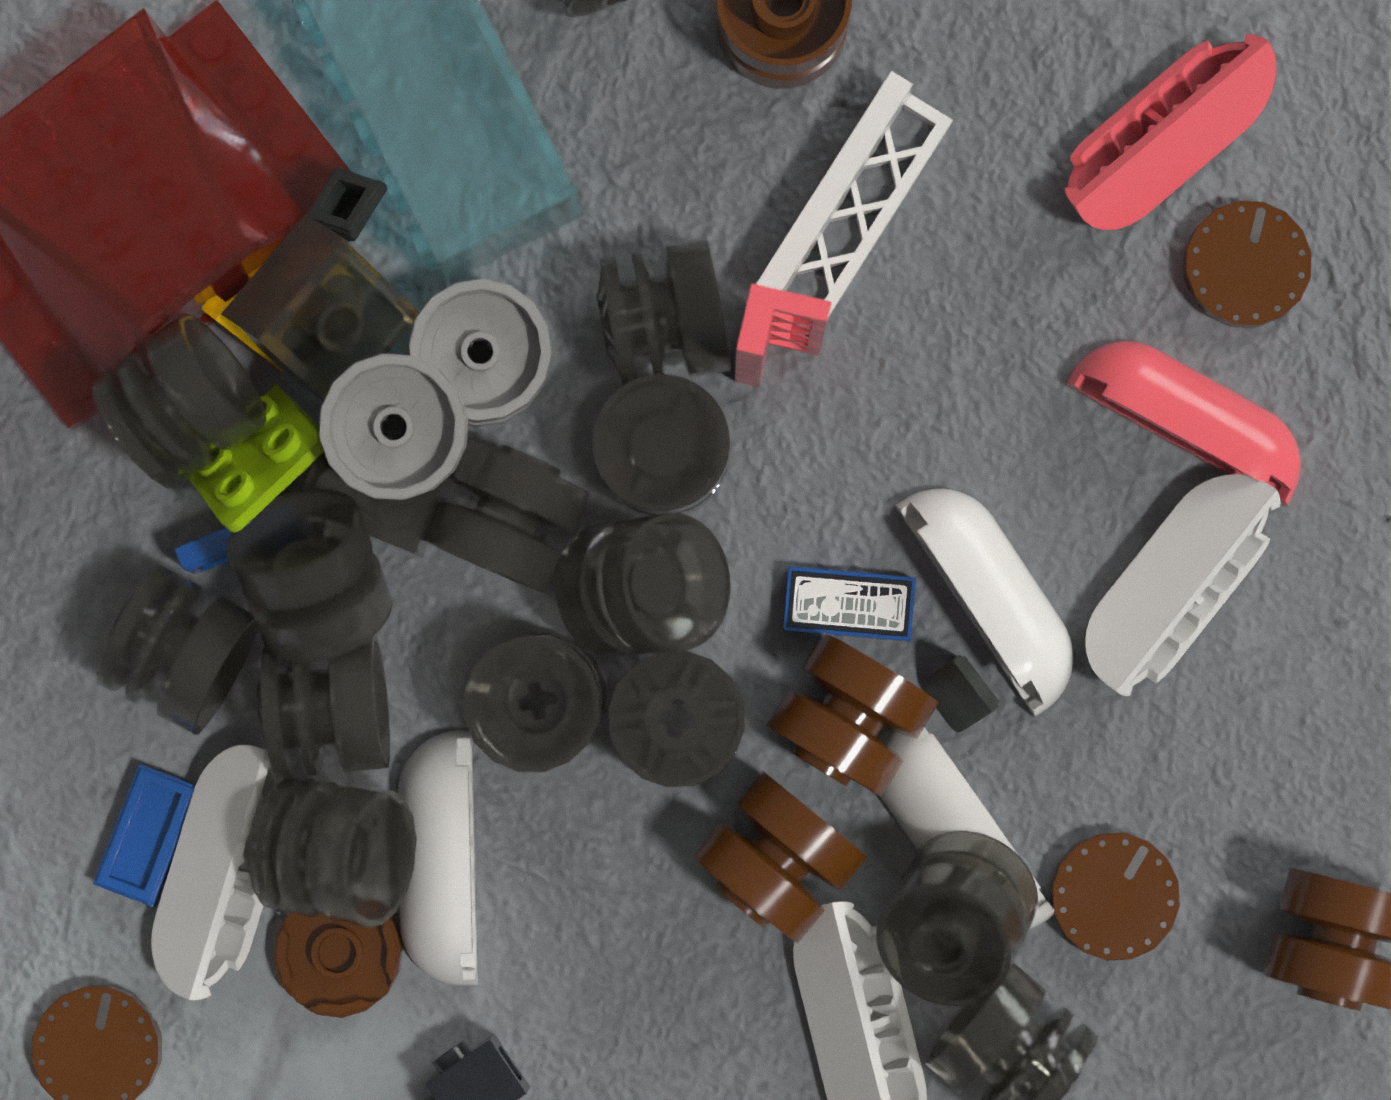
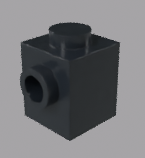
(477, 1074)

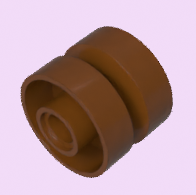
(782, 40)
(844, 728)
(768, 872)
(1339, 956)

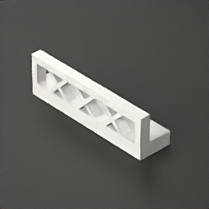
(842, 178)

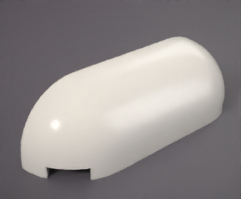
(1179, 580)
(994, 592)
(935, 799)
(441, 895)
(208, 896)
(856, 1011)

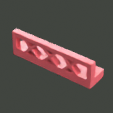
(781, 321)

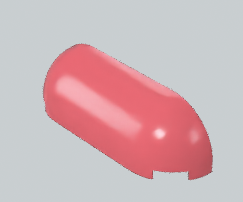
(1170, 131)
(1191, 412)

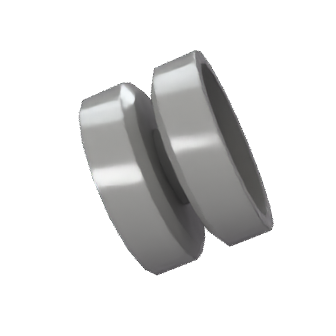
(512, 333)
(354, 419)

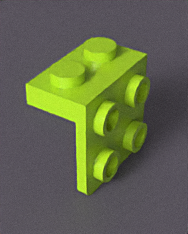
(263, 465)

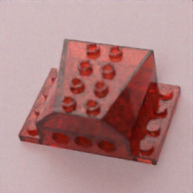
(144, 194)

